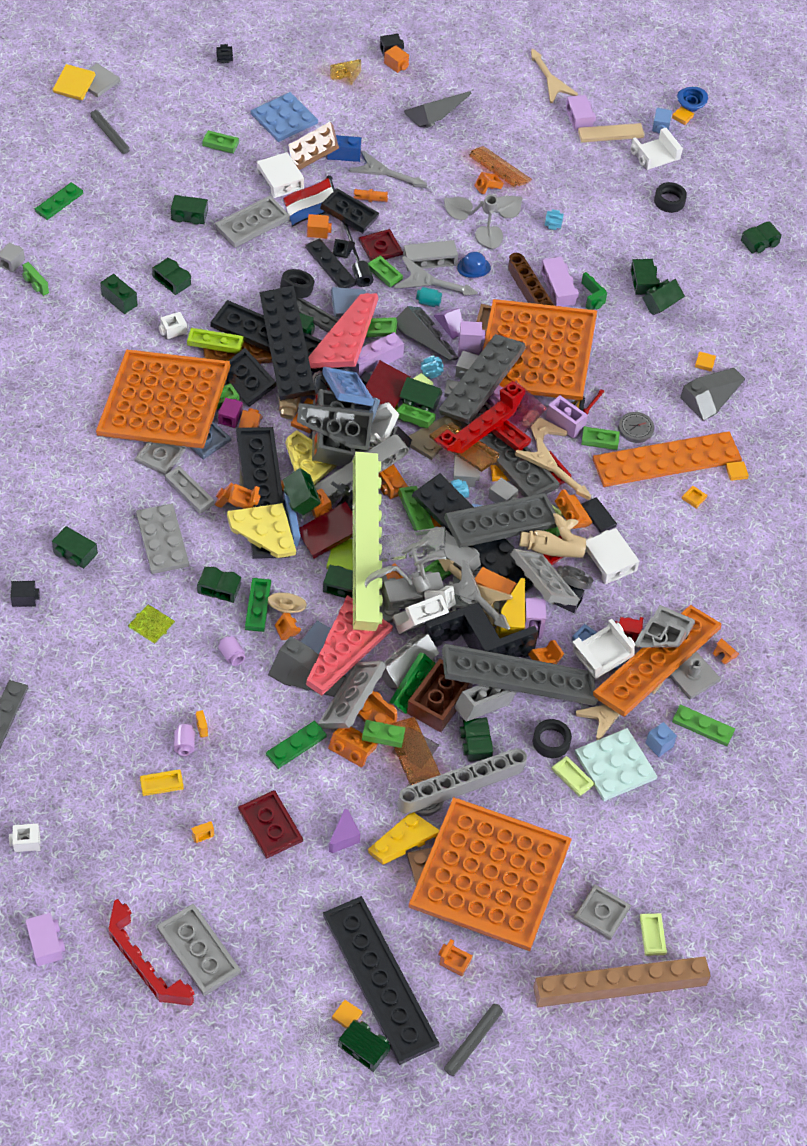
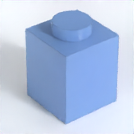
(661, 119)
(661, 739)

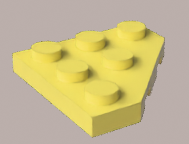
(300, 453)
(265, 528)

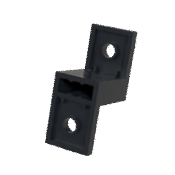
(479, 633)

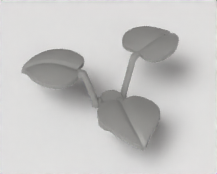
(489, 237)
(419, 577)

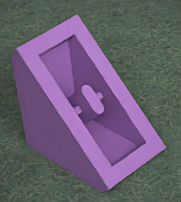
(450, 321)
(345, 834)

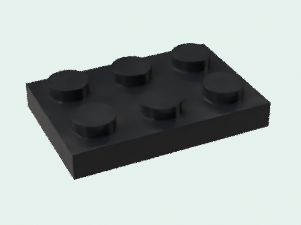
(349, 210)
(249, 377)

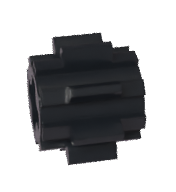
(224, 53)

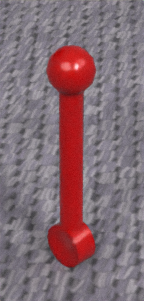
(586, 410)

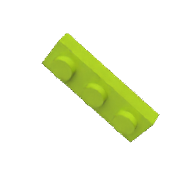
(215, 340)

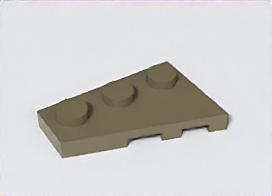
(424, 444)

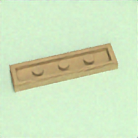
(611, 132)

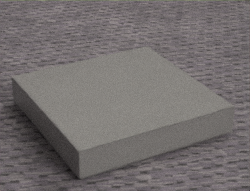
(102, 81)
(159, 456)
(602, 912)

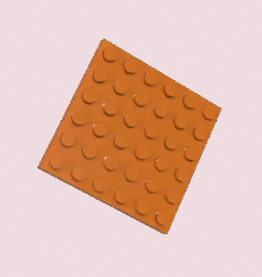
(555, 342)
(164, 398)
(490, 873)

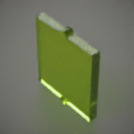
(151, 623)

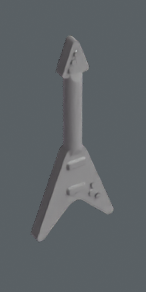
(376, 168)
(420, 277)
(468, 589)

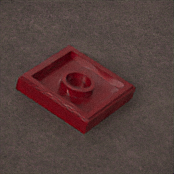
(381, 244)

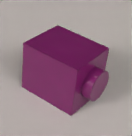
(230, 412)

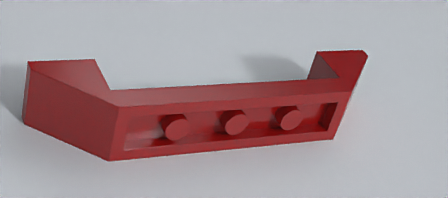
(509, 401)
(177, 993)

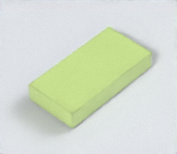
(573, 776)
(653, 934)

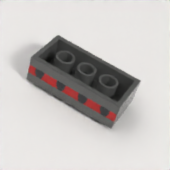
(324, 448)

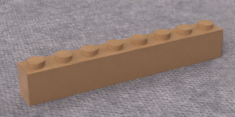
(621, 981)

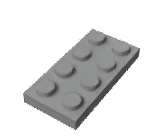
(252, 221)
(162, 538)
(544, 577)
(352, 695)
(198, 949)

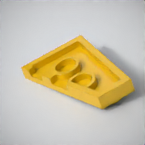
(405, 835)

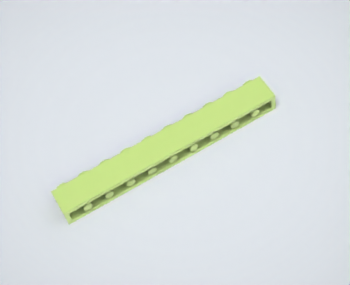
(366, 541)

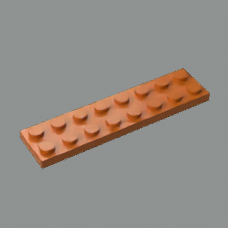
(666, 459)
(653, 665)

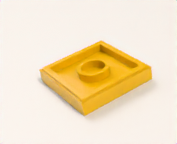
(74, 82)

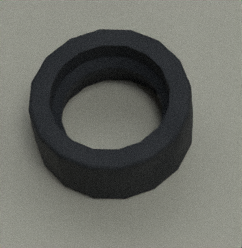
(671, 188)
(305, 282)
(547, 751)

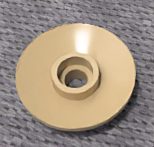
(287, 602)

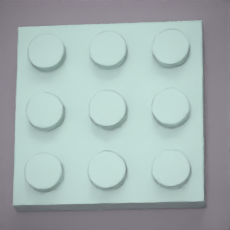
(615, 764)

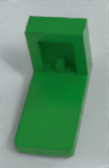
(598, 295)

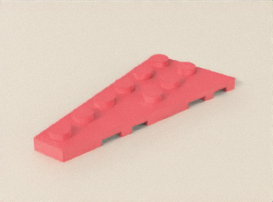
(345, 340)
(343, 649)

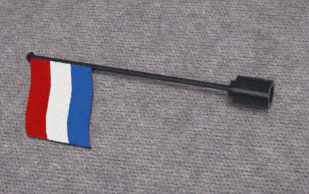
(308, 201)

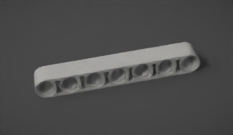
(388, 453)
(455, 786)

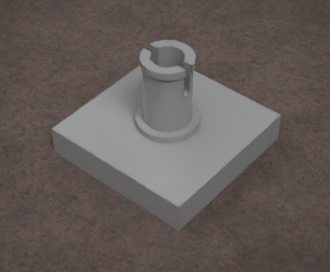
(694, 676)

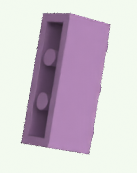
(559, 281)
(385, 349)

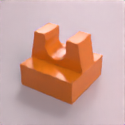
(286, 626)
(729, 652)

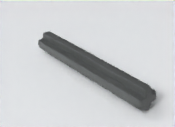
(109, 131)
(473, 1039)

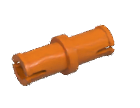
(371, 195)

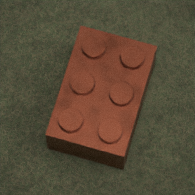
(436, 698)

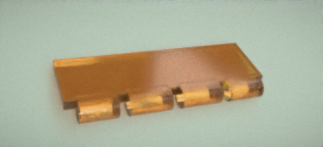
(499, 166)
(478, 455)
(415, 753)

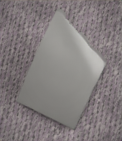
(665, 629)

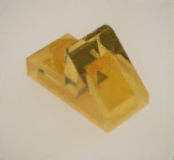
(347, 69)

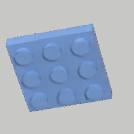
(284, 116)

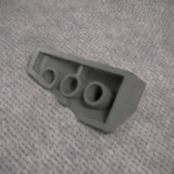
(434, 111)
(418, 325)
(711, 392)
(341, 424)
(295, 664)

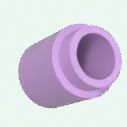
(232, 650)
(184, 739)

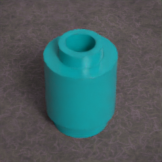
(429, 297)

